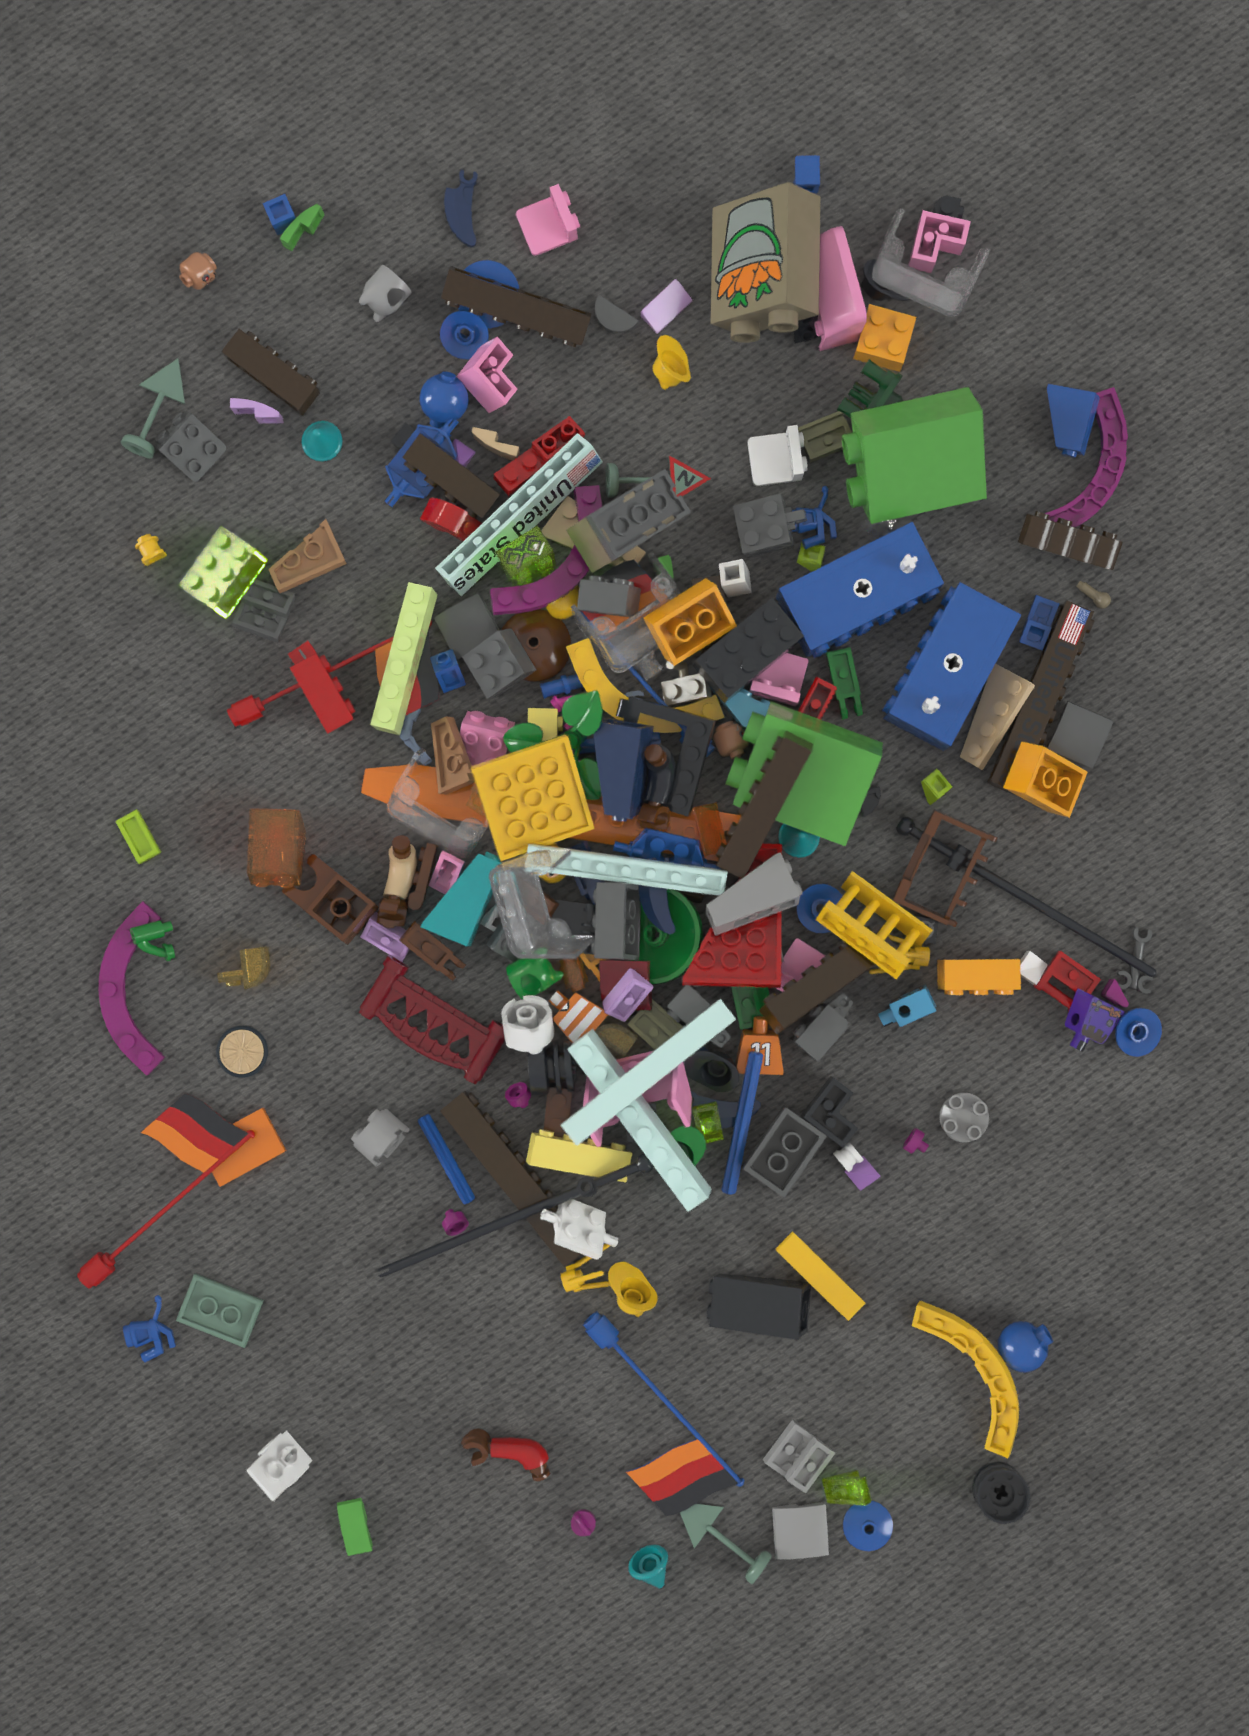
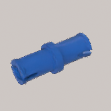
(561, 685)

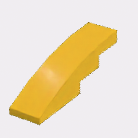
(820, 1276)

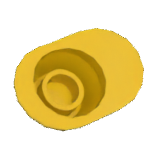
(671, 363)
(632, 1289)

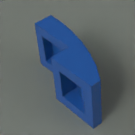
(1039, 622)

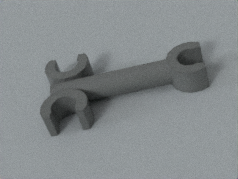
(1134, 979)

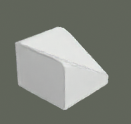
(1032, 967)

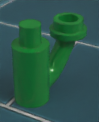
(151, 931)

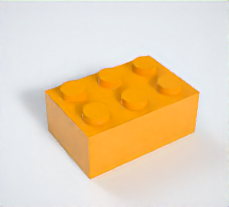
(690, 621)
(1045, 779)
(979, 976)

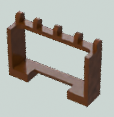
(918, 855)

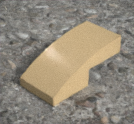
(489, 440)

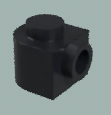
(949, 206)

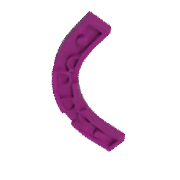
(1110, 465)
(561, 581)
(113, 996)

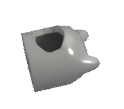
(384, 293)

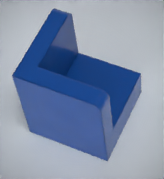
(807, 173)
(279, 213)

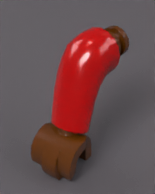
(525, 1451)

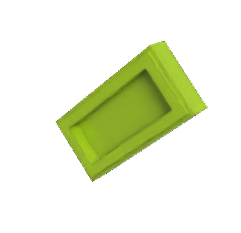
(138, 836)

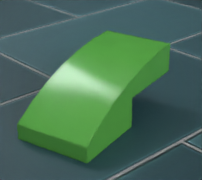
(306, 221)
(354, 1526)

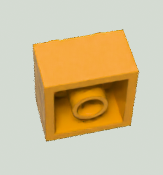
(885, 337)

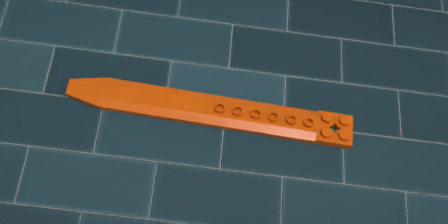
(381, 781)

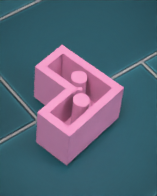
(936, 234)
(484, 376)

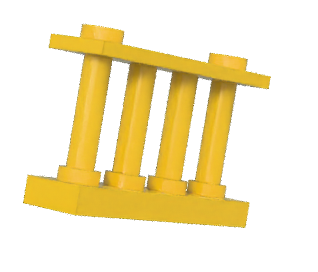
(864, 940)

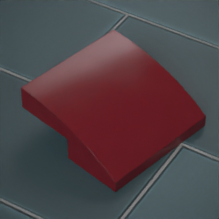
(613, 970)

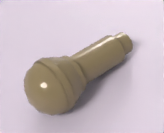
(1100, 599)

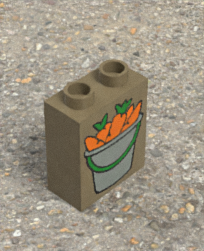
(765, 262)

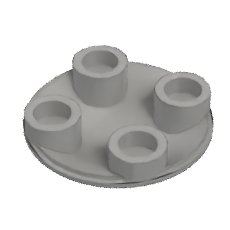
(964, 1117)

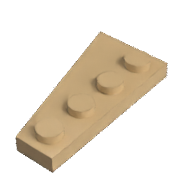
(565, 518)
(996, 711)

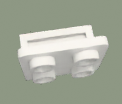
(777, 457)

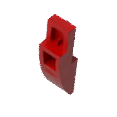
(522, 468)

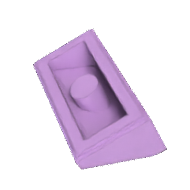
(666, 306)
(385, 938)
(626, 995)

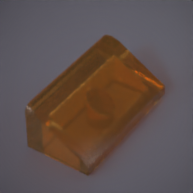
(709, 827)

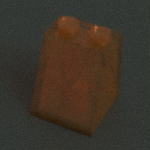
(275, 847)

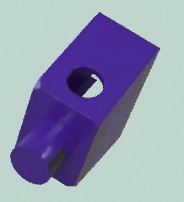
(1091, 1019)

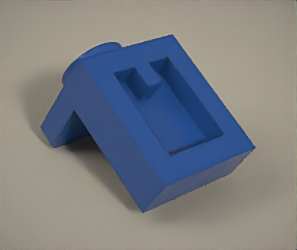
(447, 671)

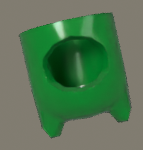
(533, 974)

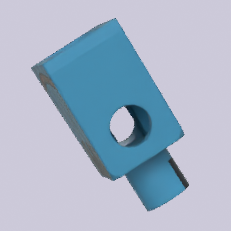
(918, 1001)

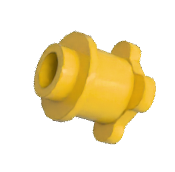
(150, 549)

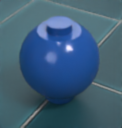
(443, 398)
(1024, 1346)

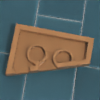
(310, 559)
(451, 758)

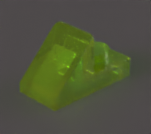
(708, 1121)
(847, 1489)

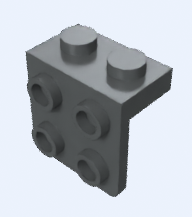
(190, 445)

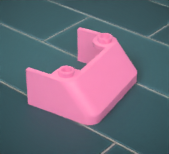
(840, 298)
(671, 1087)

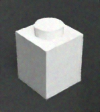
(735, 578)

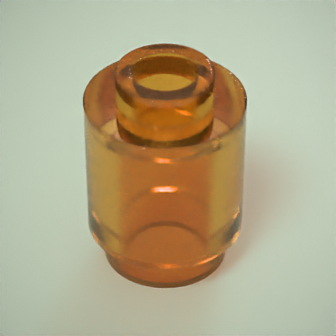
(574, 974)

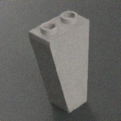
(755, 896)

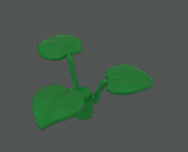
(585, 716)

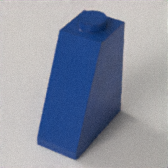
(1072, 418)

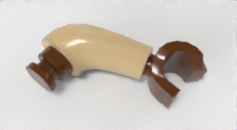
(401, 873)

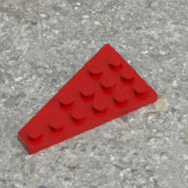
(742, 955)

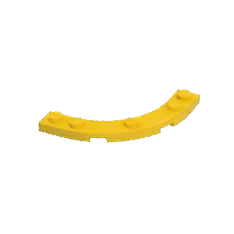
(593, 678)
(988, 1363)

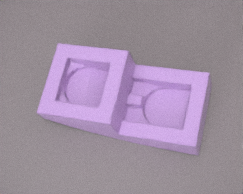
(262, 412)

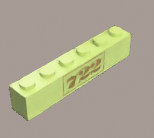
(404, 658)

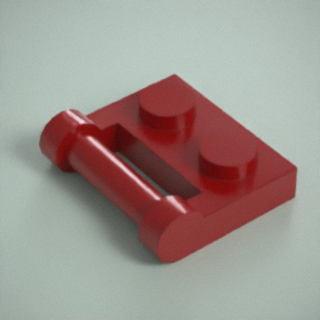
(1068, 973)

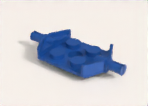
(405, 480)
(652, 842)

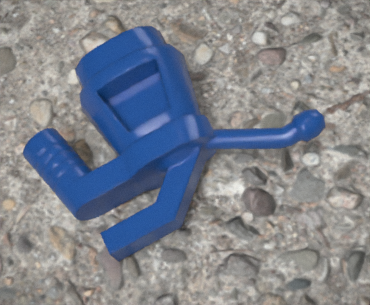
(815, 521)
(143, 1332)

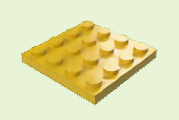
(532, 797)

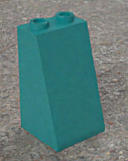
(465, 903)

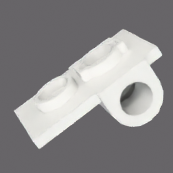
(279, 1465)

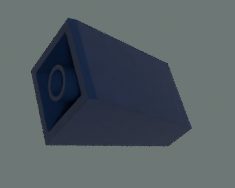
(622, 766)

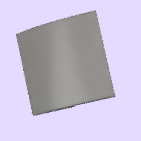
(799, 1456)
(800, 1531)

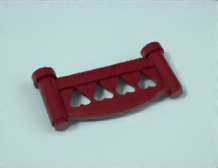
(393, 985)

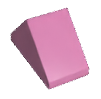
(446, 872)

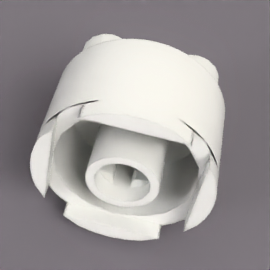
(528, 1024)

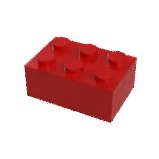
(323, 692)

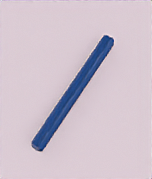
(742, 1122)

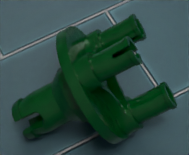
(887, 383)

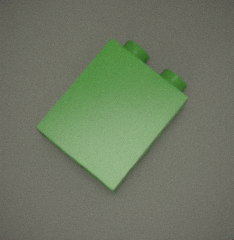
(916, 455)
(831, 782)

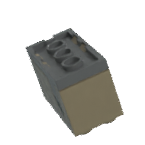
(628, 521)

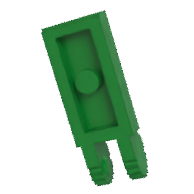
(845, 679)

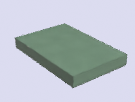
(219, 1310)

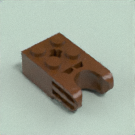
(325, 898)

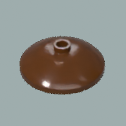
(553, 637)

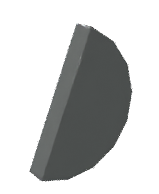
(613, 318)

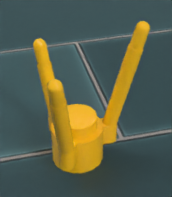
(917, 954)
(574, 1279)

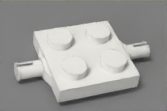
(580, 1228)

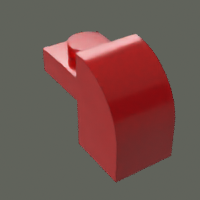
(449, 518)

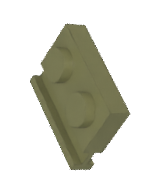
(824, 436)
(654, 1025)

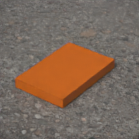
(254, 1151)

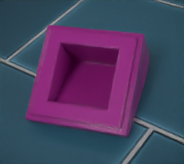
(1114, 993)

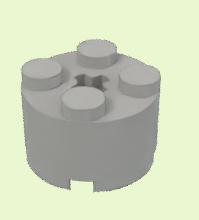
(379, 1136)

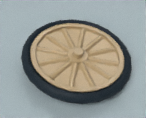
(242, 1051)

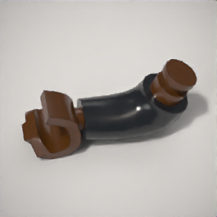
(659, 784)

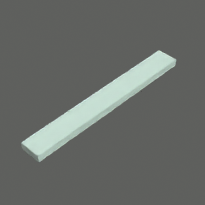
(639, 871)
(648, 1072)

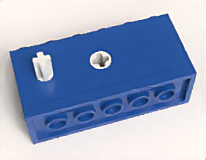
(889, 571)
(970, 638)

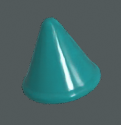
(322, 441)
(797, 842)
(655, 1561)

